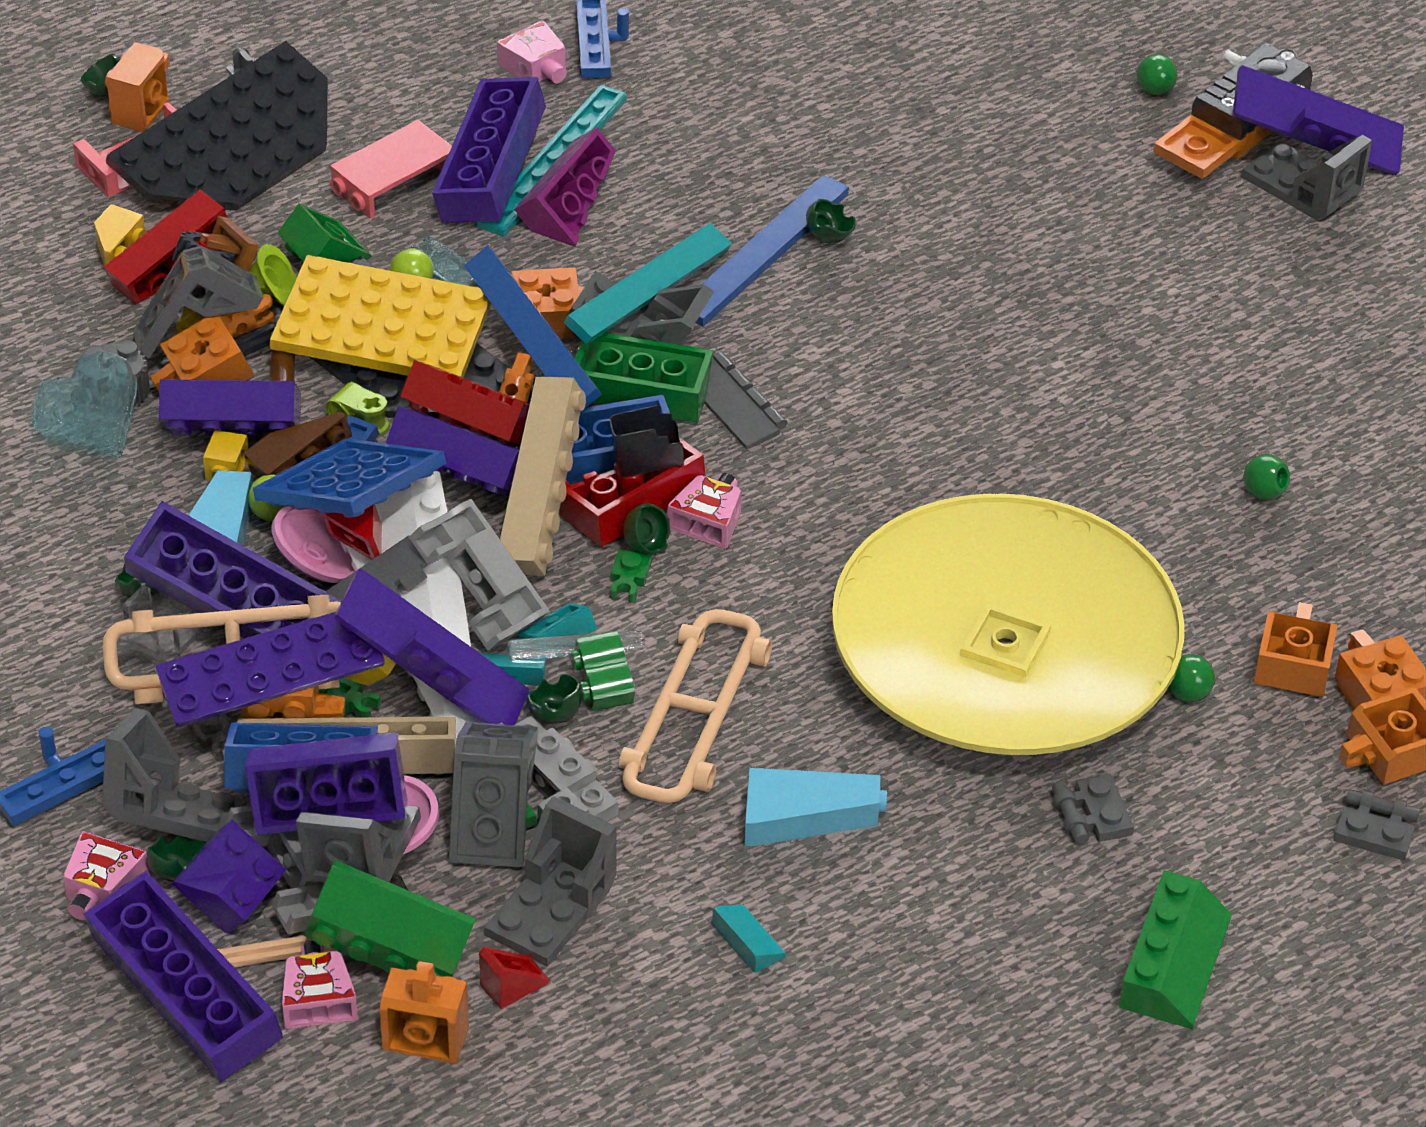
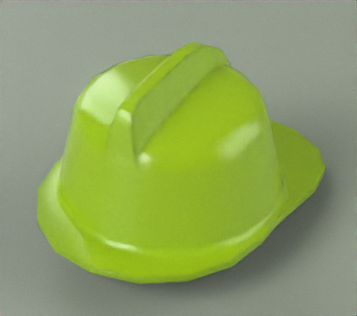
(274, 273)

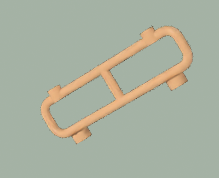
(148, 687)
(697, 773)

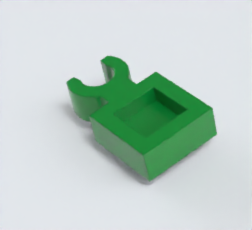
(628, 572)
(354, 698)

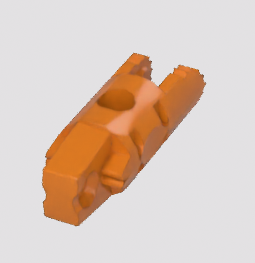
(246, 321)
(519, 378)

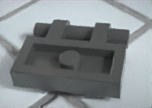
(1102, 805)
(1375, 832)

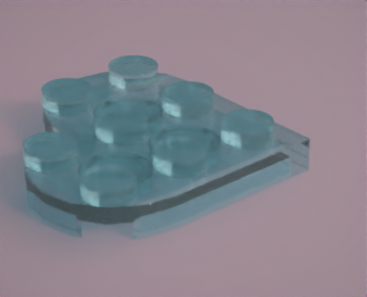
(90, 406)

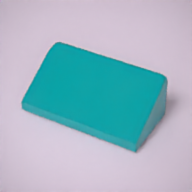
(567, 620)
(525, 671)
(747, 936)

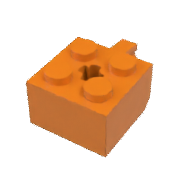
(138, 87)
(552, 294)
(203, 353)
(1296, 652)
(1378, 668)
(300, 704)
(1388, 736)
(424, 1014)

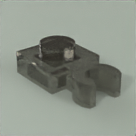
(212, 732)

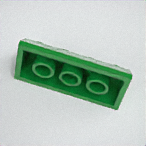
(643, 368)
(386, 923)
(1175, 951)

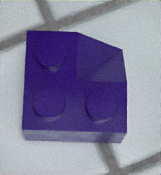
(229, 876)

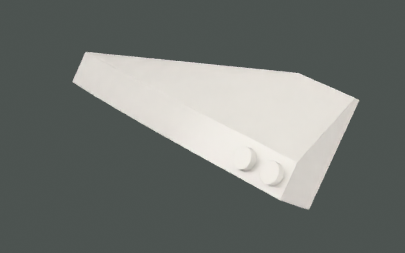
(439, 594)

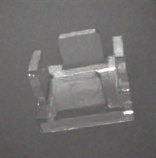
(160, 645)

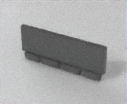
(740, 404)
(394, 566)

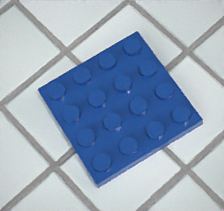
(349, 477)

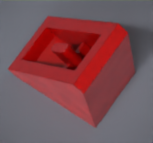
(359, 532)
(509, 975)

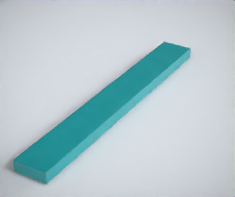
(593, 113)
(645, 283)

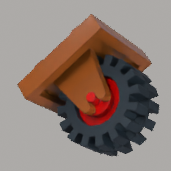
(226, 241)

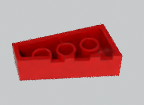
(147, 262)
(466, 402)
(603, 501)

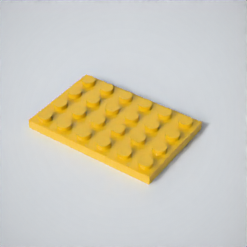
(379, 318)

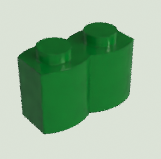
(603, 670)

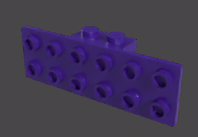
(1315, 117)
(430, 651)
(263, 668)

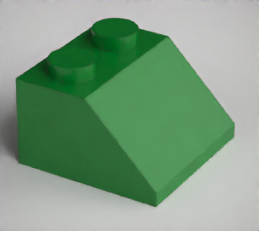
(319, 236)

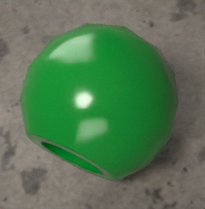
(1157, 74)
(1266, 477)
(1193, 679)

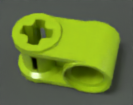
(361, 404)

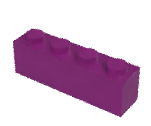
(564, 193)

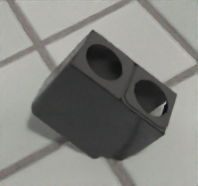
(645, 441)

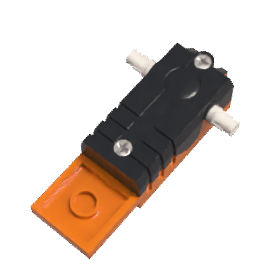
(1211, 130)

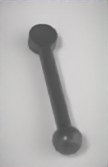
(277, 309)

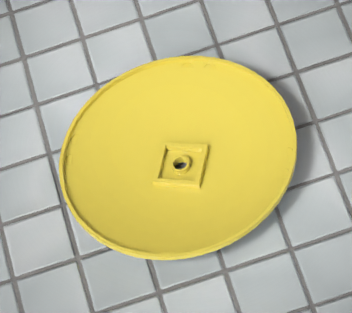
(1074, 593)

